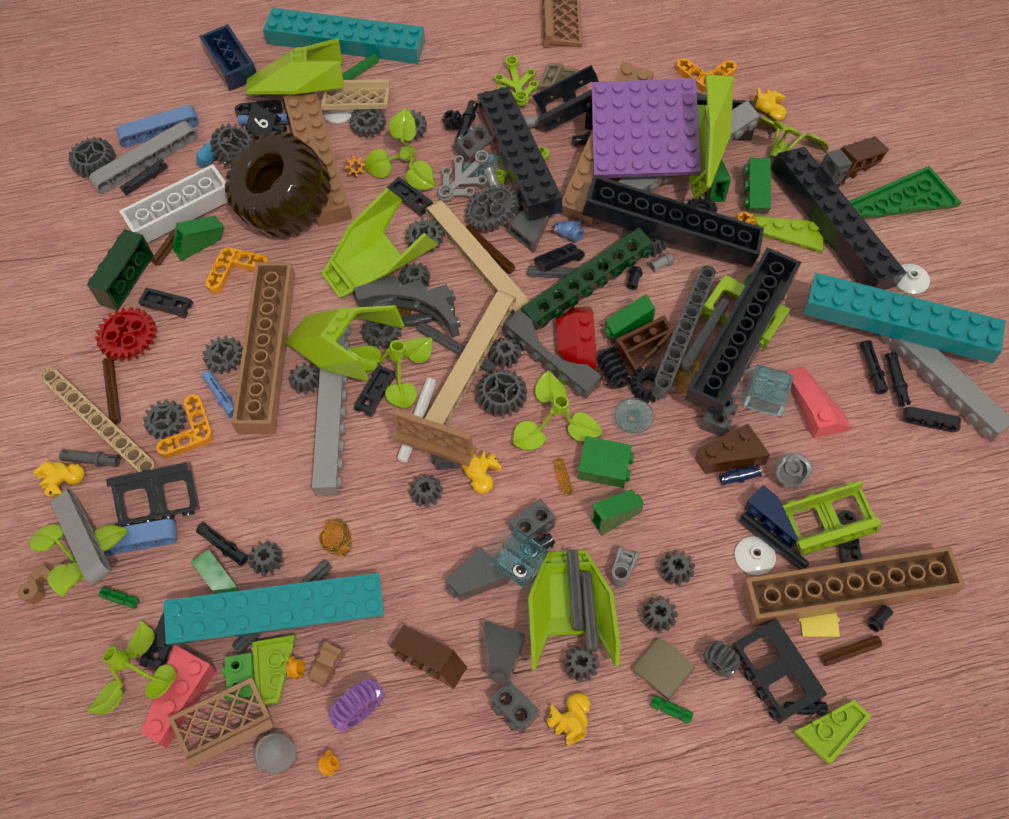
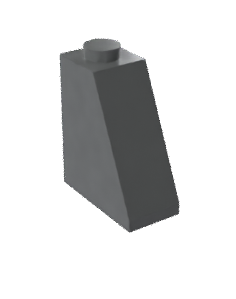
(527, 231)
(475, 576)
(501, 651)

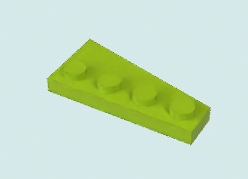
(794, 231)

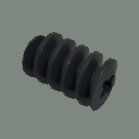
(613, 369)

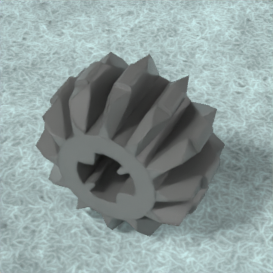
(415, 272)
(505, 352)
(304, 378)
(428, 496)
(260, 553)
(684, 572)
(657, 620)
(721, 659)
(579, 671)

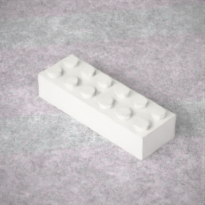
(176, 204)

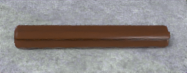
(164, 250)
(493, 252)
(111, 390)

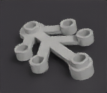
(463, 178)

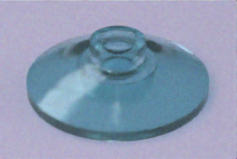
(634, 408)

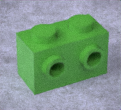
(236, 670)

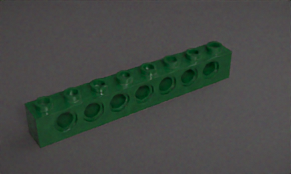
(591, 270)

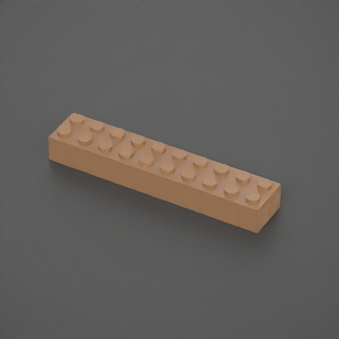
(310, 127)
(577, 190)
(264, 349)
(852, 585)

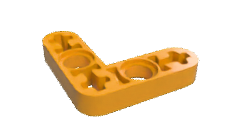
(686, 68)
(232, 261)
(193, 434)

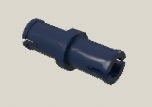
(740, 475)

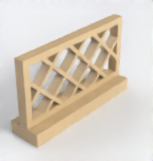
(358, 89)

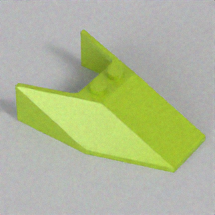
(301, 71)
(714, 130)
(367, 252)
(319, 332)
(552, 611)

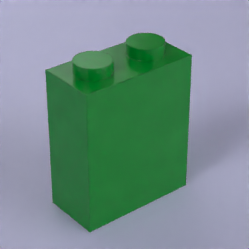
(605, 462)

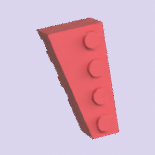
(190, 682)

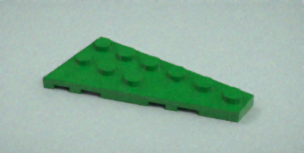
(909, 194)

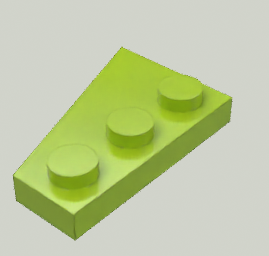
(270, 664)
(833, 731)

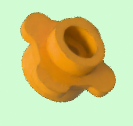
(295, 668)
(328, 764)

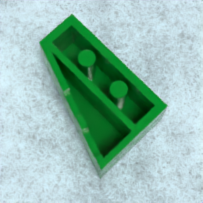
(757, 185)

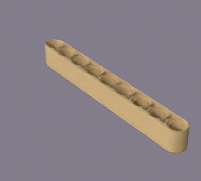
(474, 253)
(471, 358)
(69, 394)

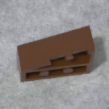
(864, 155)
(643, 343)
(732, 450)
(429, 656)

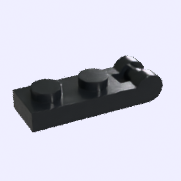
(410, 196)
(558, 257)
(165, 302)
(375, 390)
(158, 646)

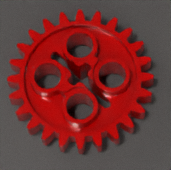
(126, 334)

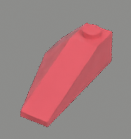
(818, 408)

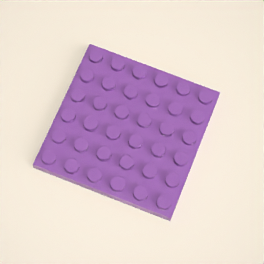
(645, 128)

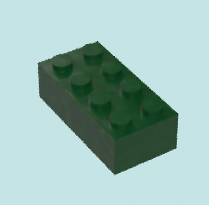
(120, 269)

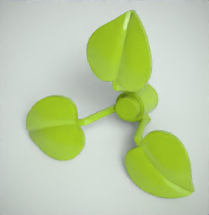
(781, 146)
(377, 162)
(418, 351)
(550, 389)
(65, 576)
(119, 660)

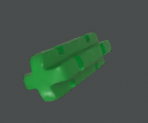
(119, 597)
(671, 709)

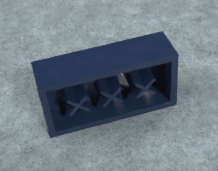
(228, 56)

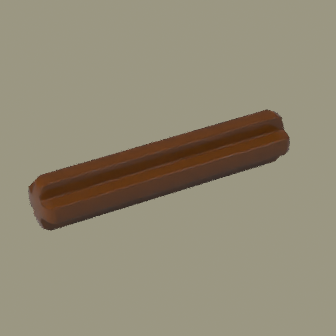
(851, 650)

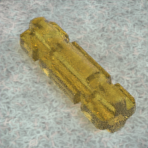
(562, 476)

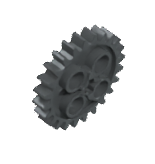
(492, 207)

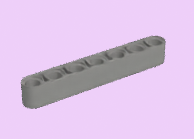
(142, 156)
(81, 537)

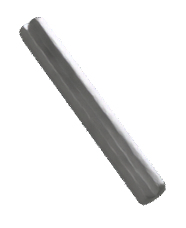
(575, 590)
(589, 612)

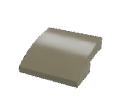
(554, 74)
(663, 668)

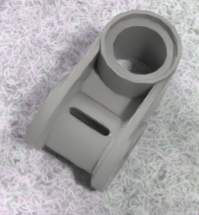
(625, 564)

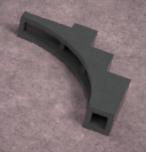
(413, 295)

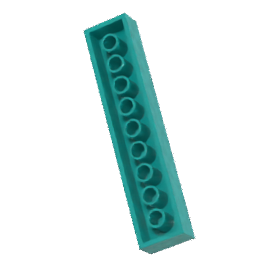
(355, 35)
(905, 318)
(272, 609)

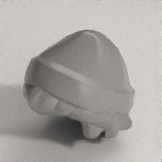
(793, 469)
(274, 753)

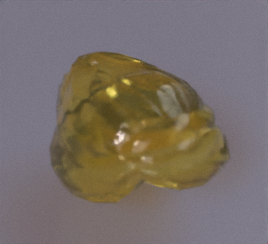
(684, 377)
(336, 538)

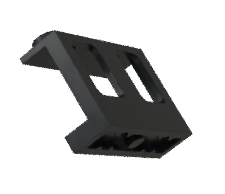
(572, 106)
(153, 483)
(788, 663)

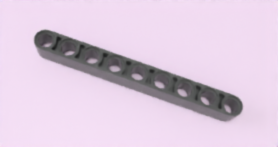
(683, 332)

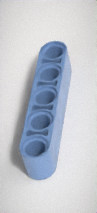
(149, 127)
(145, 536)

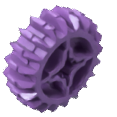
(356, 704)

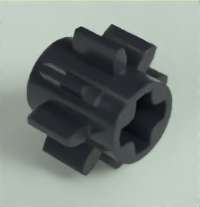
(452, 119)

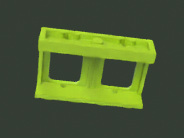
(734, 289)
(834, 531)

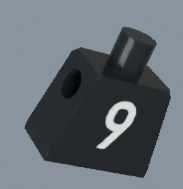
(263, 121)

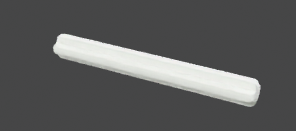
(420, 411)

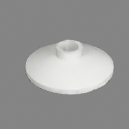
(337, 116)
(915, 280)
(754, 564)

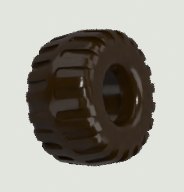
(293, 199)

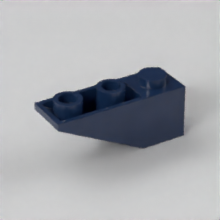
(770, 512)

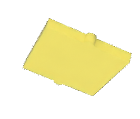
(820, 626)

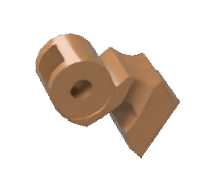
(33, 591)
(325, 667)

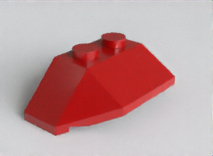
(577, 336)

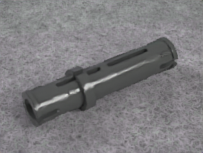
(97, 458)

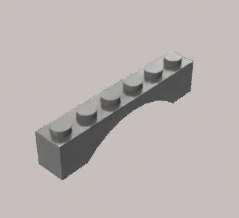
(577, 376)

